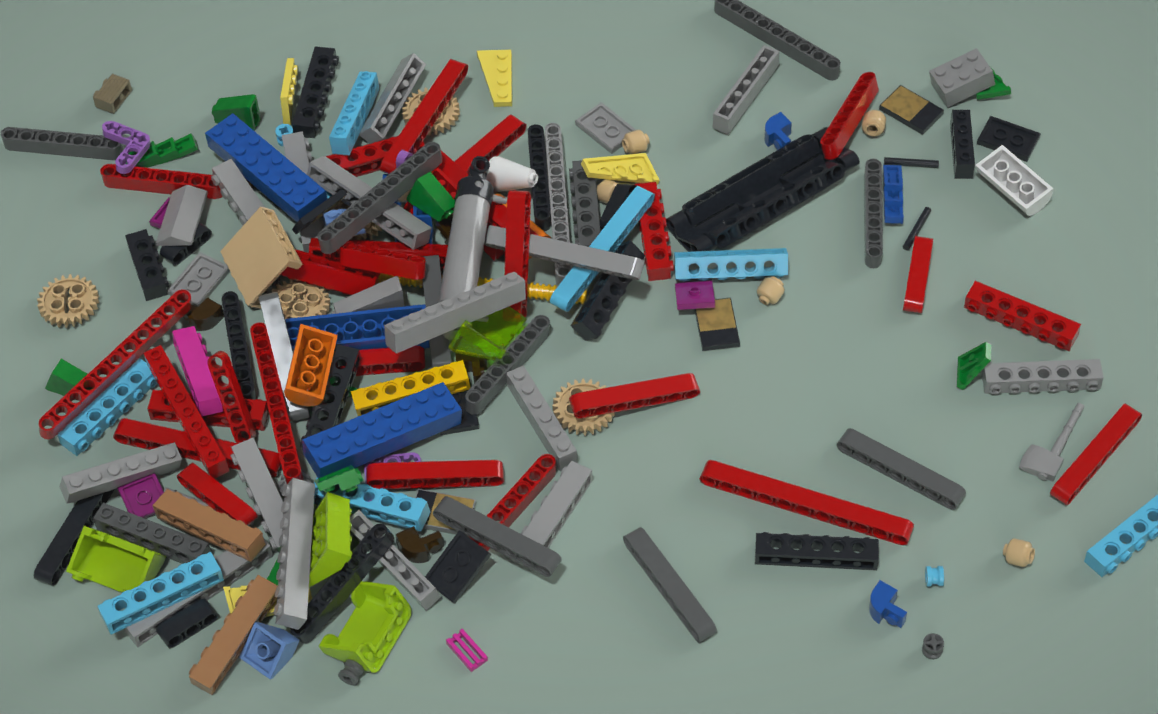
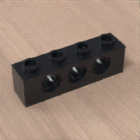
(962, 144)
(146, 264)

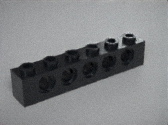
(315, 91)
(603, 298)
(342, 356)
(825, 558)

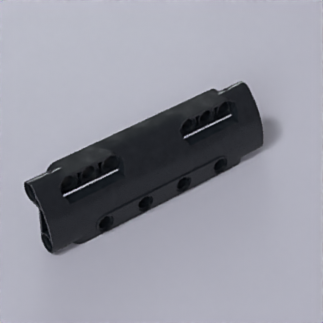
(758, 194)

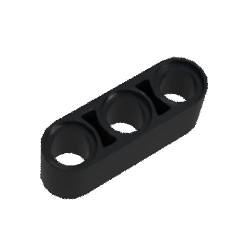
(619, 195)
(178, 253)
(187, 623)

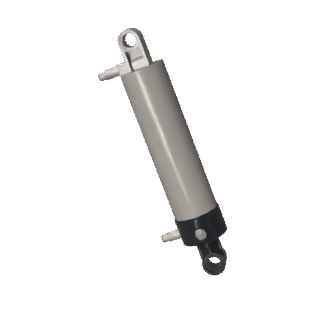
(468, 233)

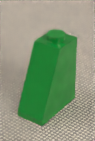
(243, 106)
(431, 197)
(64, 378)

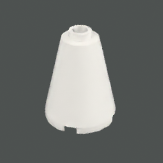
(508, 175)

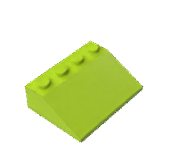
(330, 537)

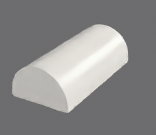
(1015, 180)

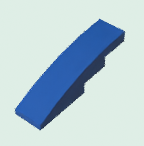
(893, 194)

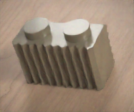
(112, 93)

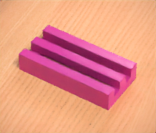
(457, 638)

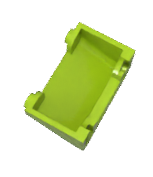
(113, 561)
(372, 627)

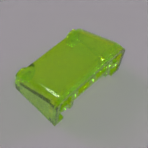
(488, 338)

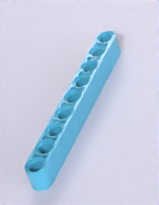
(609, 240)

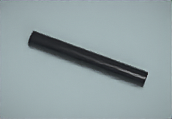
(911, 162)
(917, 227)

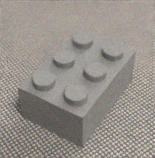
(962, 77)

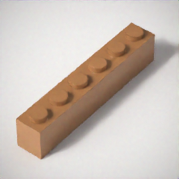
(209, 524)
(230, 640)

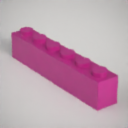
(195, 368)

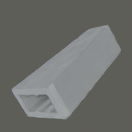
(380, 296)

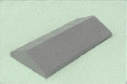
(182, 216)

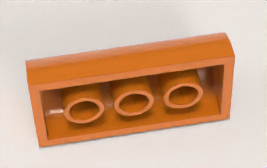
(310, 366)

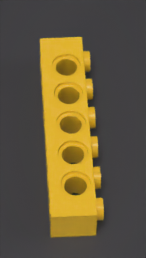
(400, 387)

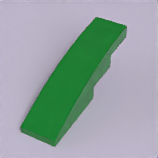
(166, 151)

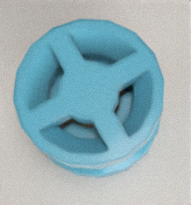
(283, 129)
(934, 576)

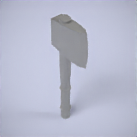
(1047, 463)

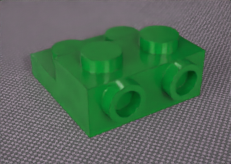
(346, 478)

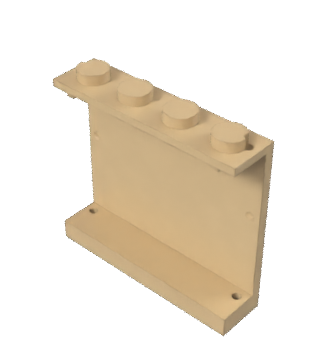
(259, 255)

